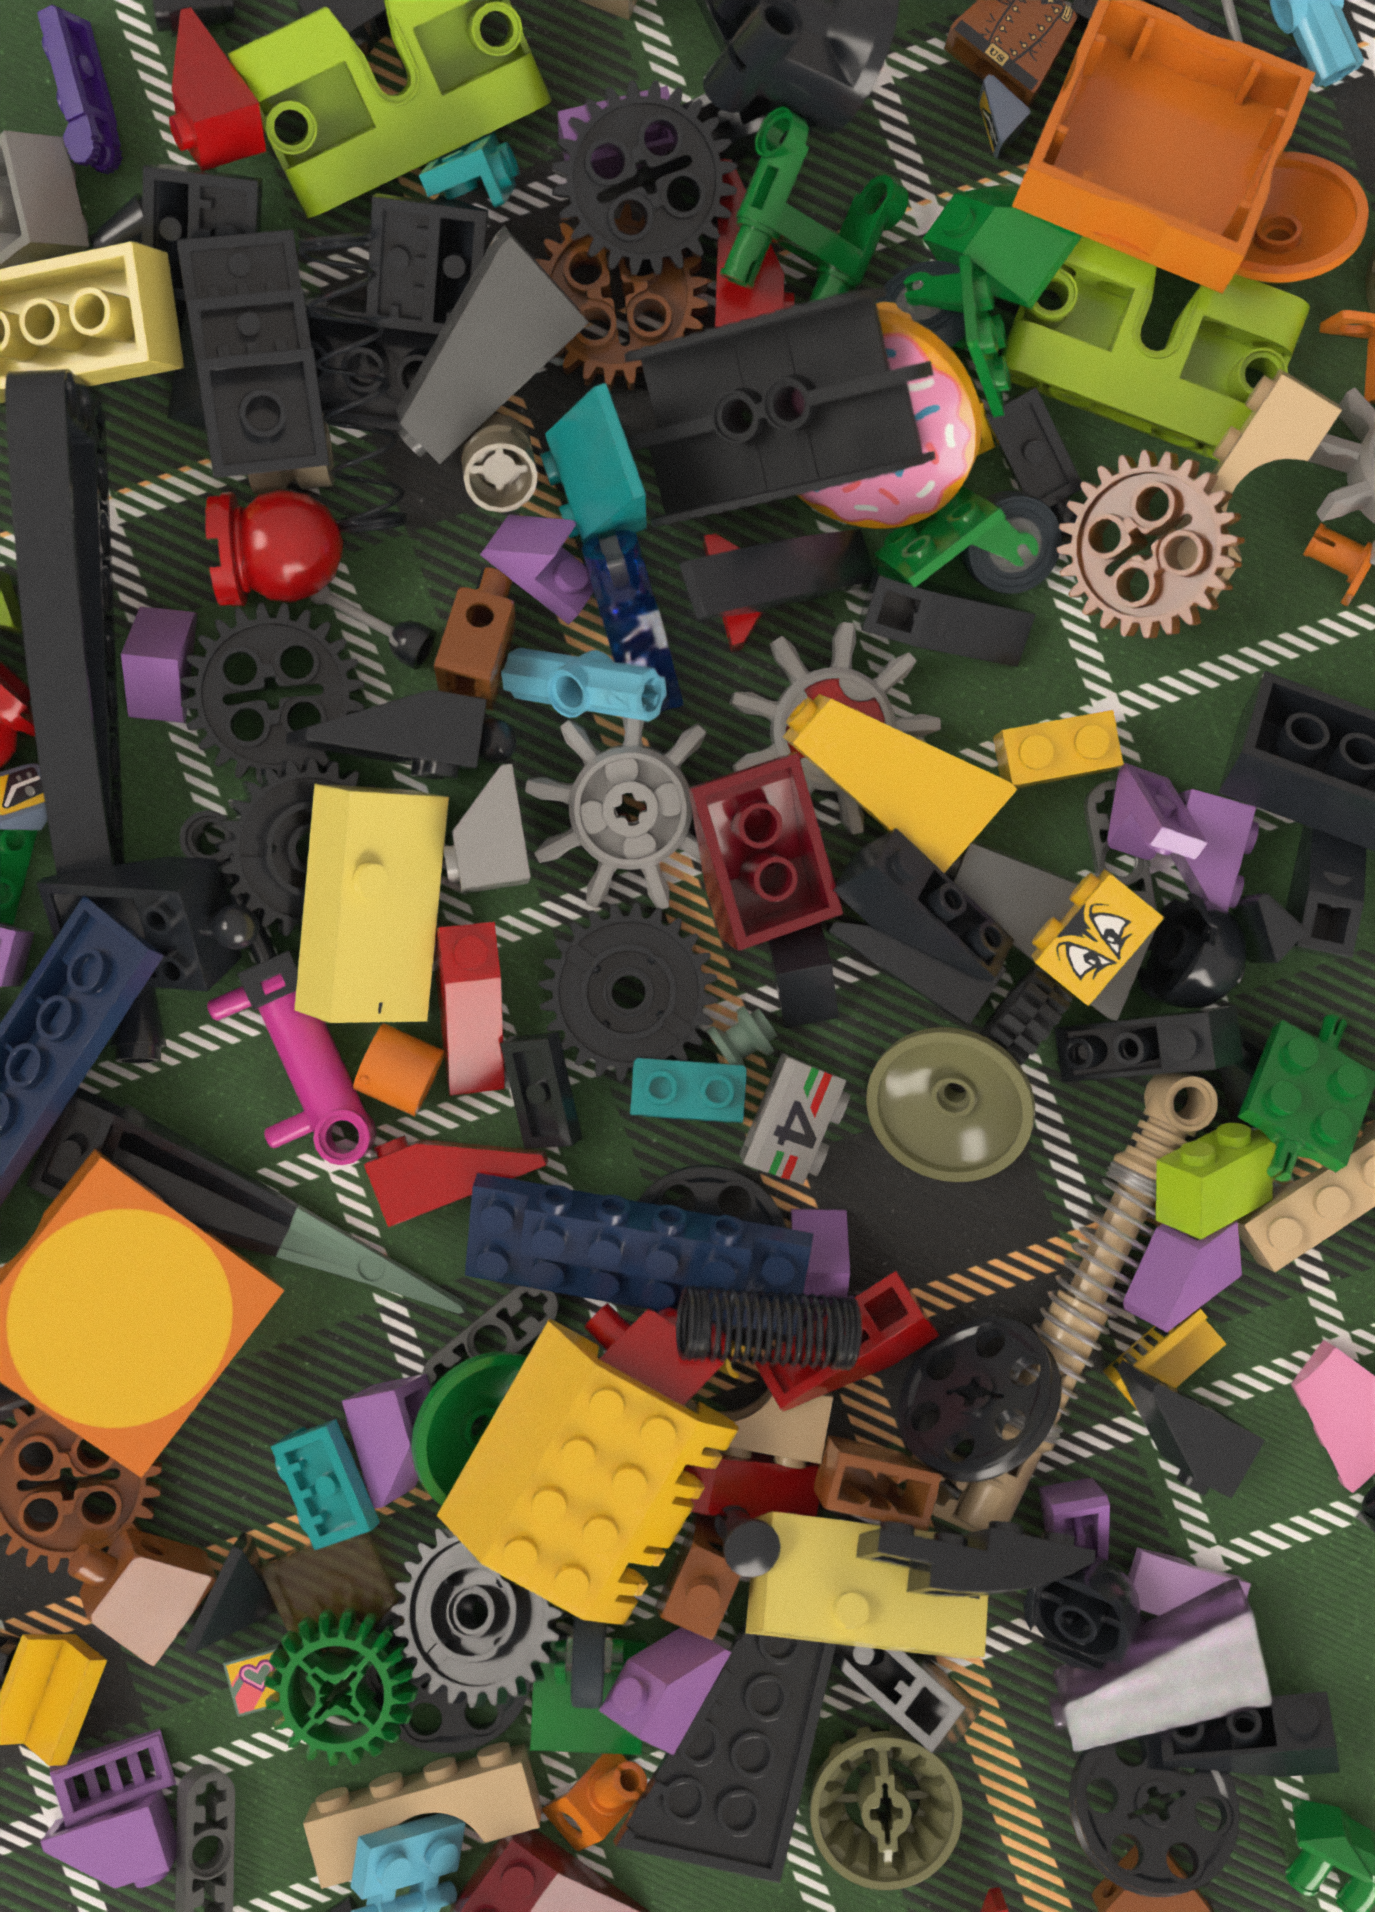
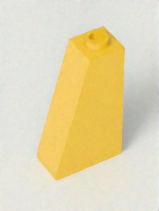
(898, 778)

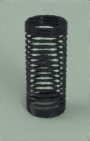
(696, 1318)

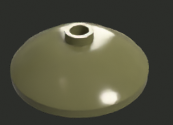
(944, 1130)

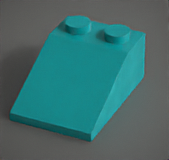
(595, 469)

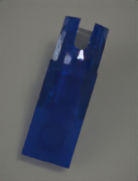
(630, 608)

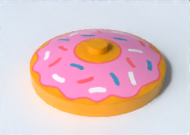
(946, 422)

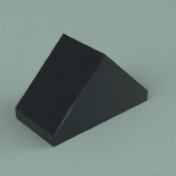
(803, 976)

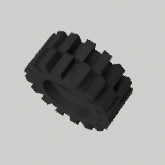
(1027, 1014)

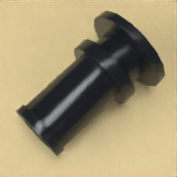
(748, 1543)

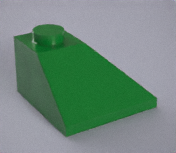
(1004, 242)

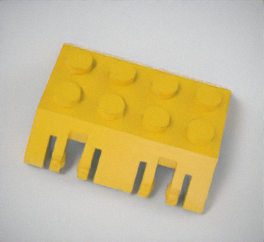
(581, 1478)

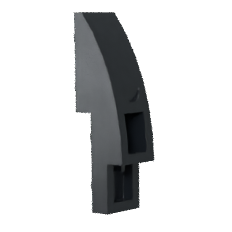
(974, 1565)

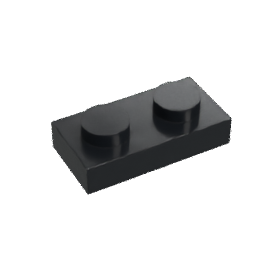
(541, 1090)

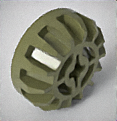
(904, 1847)

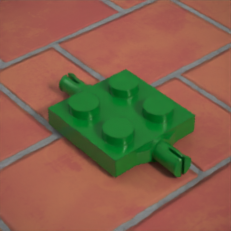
(1308, 1097)

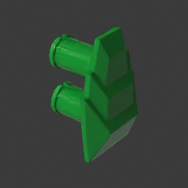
(1328, 1841)

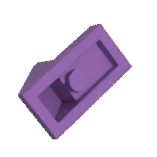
(532, 557)
(1151, 817)

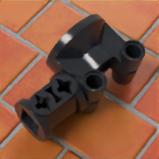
(802, 56)

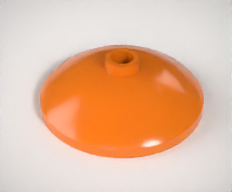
(1308, 221)

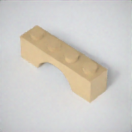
(1284, 424)
(1311, 1208)
(789, 1435)
(487, 1792)

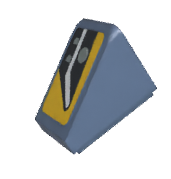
(1002, 114)
(22, 798)

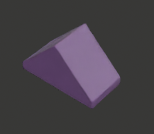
(156, 662)
(829, 1256)
(1078, 1510)

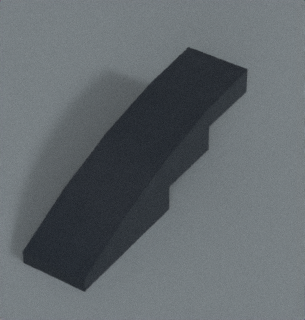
(777, 573)

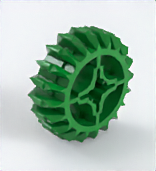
(356, 1702)

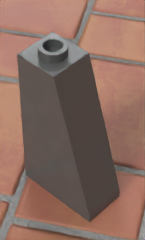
(489, 347)
(1023, 900)

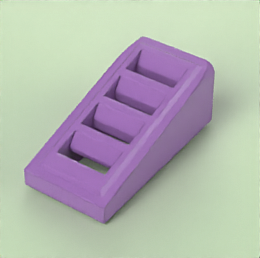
(78, 1809)

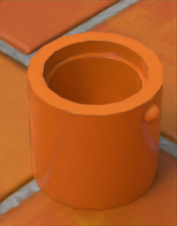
(398, 1069)

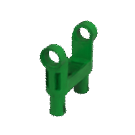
(767, 217)

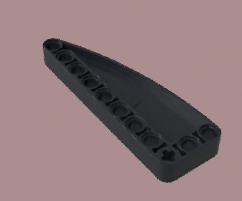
(68, 609)

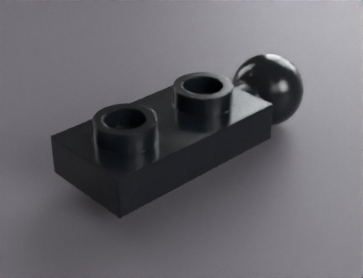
(1036, 454)

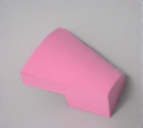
(1342, 1408)

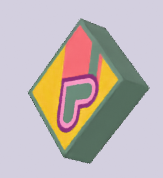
(246, 1679)

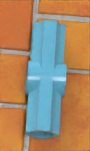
(1320, 36)
(584, 683)

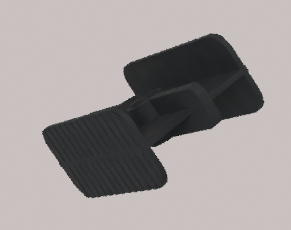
(852, 422)

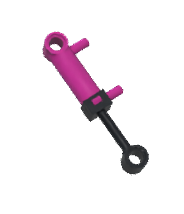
(299, 1039)

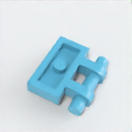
(408, 1856)

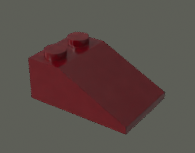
(762, 853)
(538, 1876)

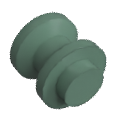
(745, 1037)

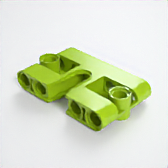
(368, 137)
(1182, 394)

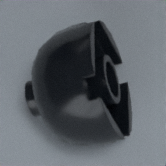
(1194, 955)
(1086, 1615)

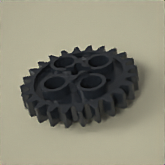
(623, 128)
(267, 643)

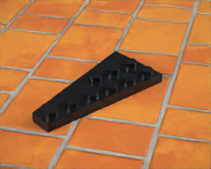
(741, 1765)

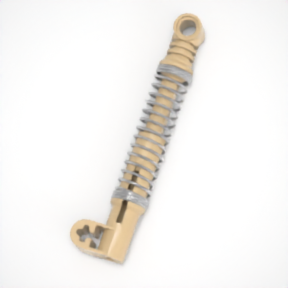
(1079, 1315)

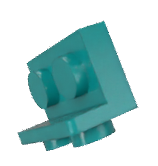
(463, 167)
(688, 1090)
(324, 1484)

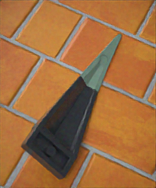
(216, 1195)

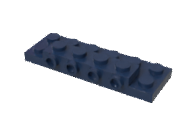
(64, 1025)
(625, 1247)

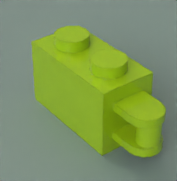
(1214, 1180)

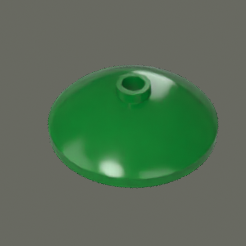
(443, 1425)

